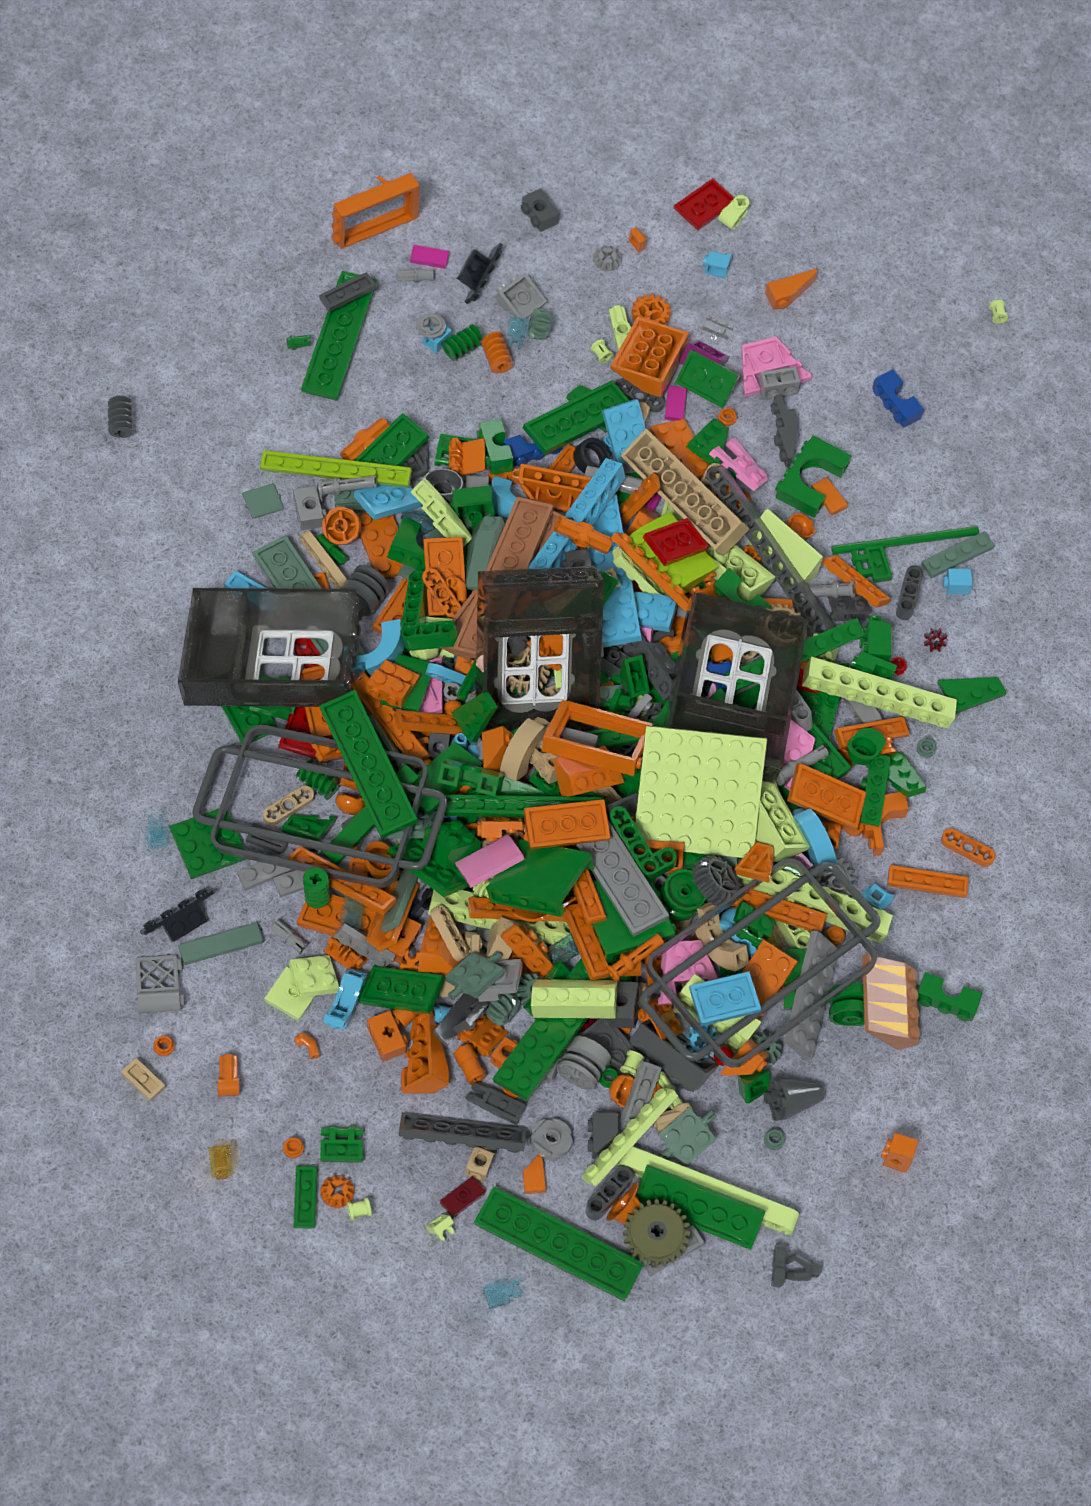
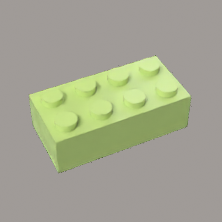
(737, 1040)

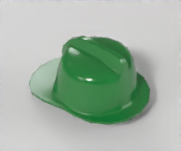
(865, 746)

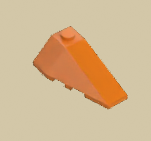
(427, 1063)

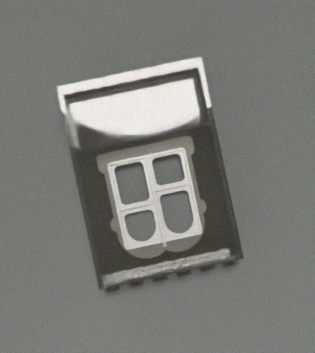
(534, 605)
(743, 629)
(228, 638)

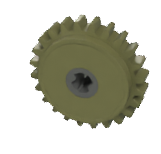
(642, 1235)

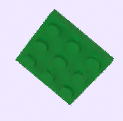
(197, 847)

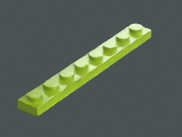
(334, 468)

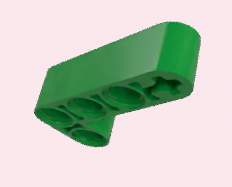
(638, 841)

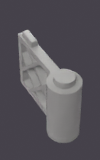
(158, 997)

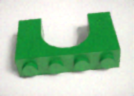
(814, 454)
(405, 548)

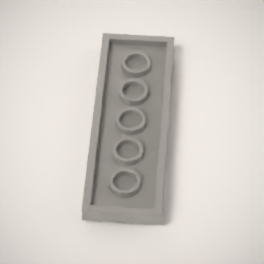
(625, 884)
(804, 1036)

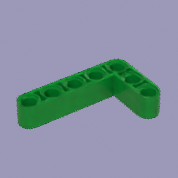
(414, 630)

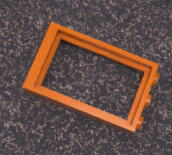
(404, 185)
(569, 710)

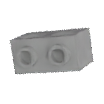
(779, 382)

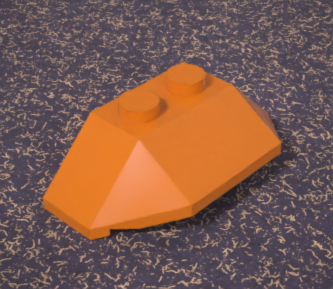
(551, 486)

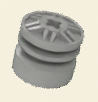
(584, 1063)

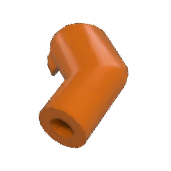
(309, 1042)

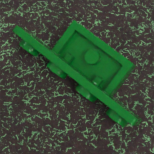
(875, 789)

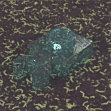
(516, 330)
(155, 834)
(498, 1294)

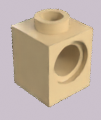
(479, 1172)

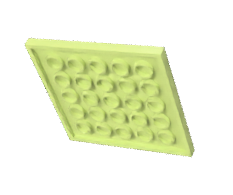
(700, 790)

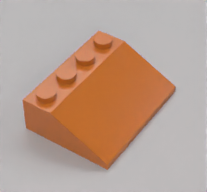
(650, 355)

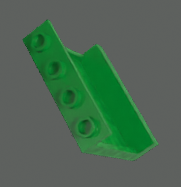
(540, 879)
(614, 934)

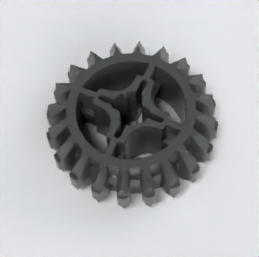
(715, 879)

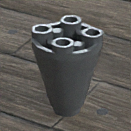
(791, 1097)

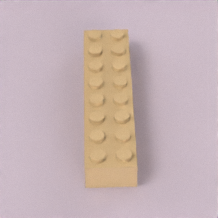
(685, 492)

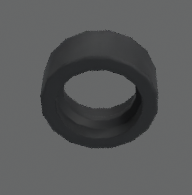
(594, 444)

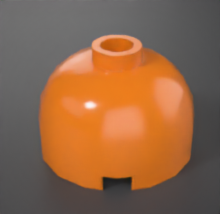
(341, 526)

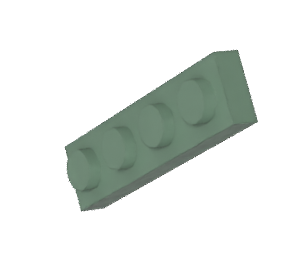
(957, 554)

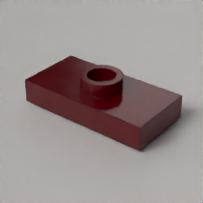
(462, 1197)

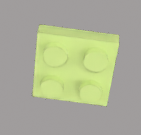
(314, 976)

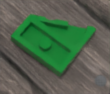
(308, 826)

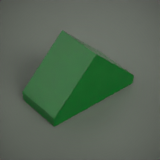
(634, 676)
(753, 1085)

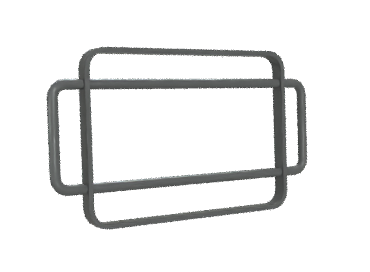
(243, 752)
(712, 1045)

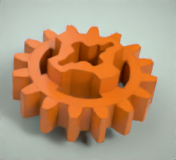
(652, 309)

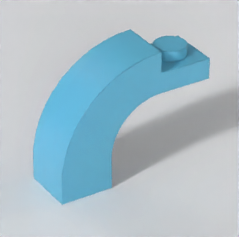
(502, 496)
(388, 649)
(816, 836)
(346, 999)

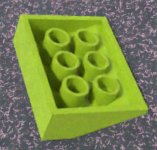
(686, 572)

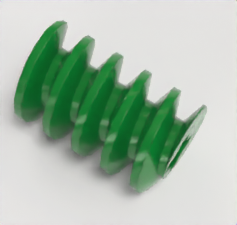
(461, 340)
(319, 782)
(316, 887)

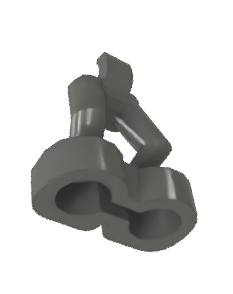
(779, 1264)

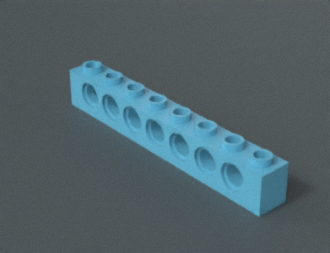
(585, 509)

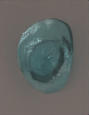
(420, 517)

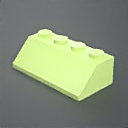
(800, 553)
(754, 576)
(777, 825)
(574, 999)

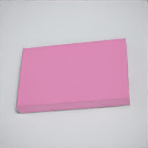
(489, 861)

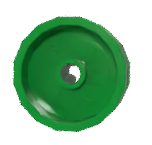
(681, 895)
(848, 1007)

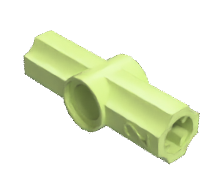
(619, 324)

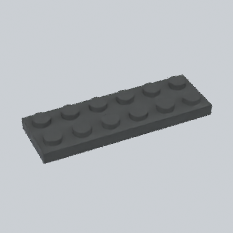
(462, 1132)

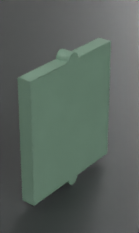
(262, 501)

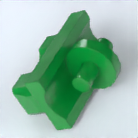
(618, 703)

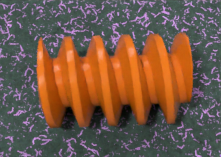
(497, 352)

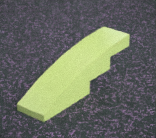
(440, 511)

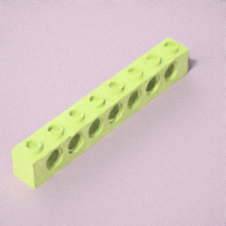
(879, 692)
(803, 898)
(456, 904)

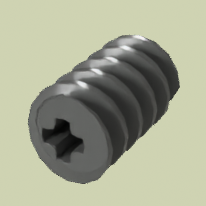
(119, 416)

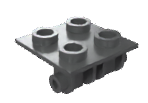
(856, 607)

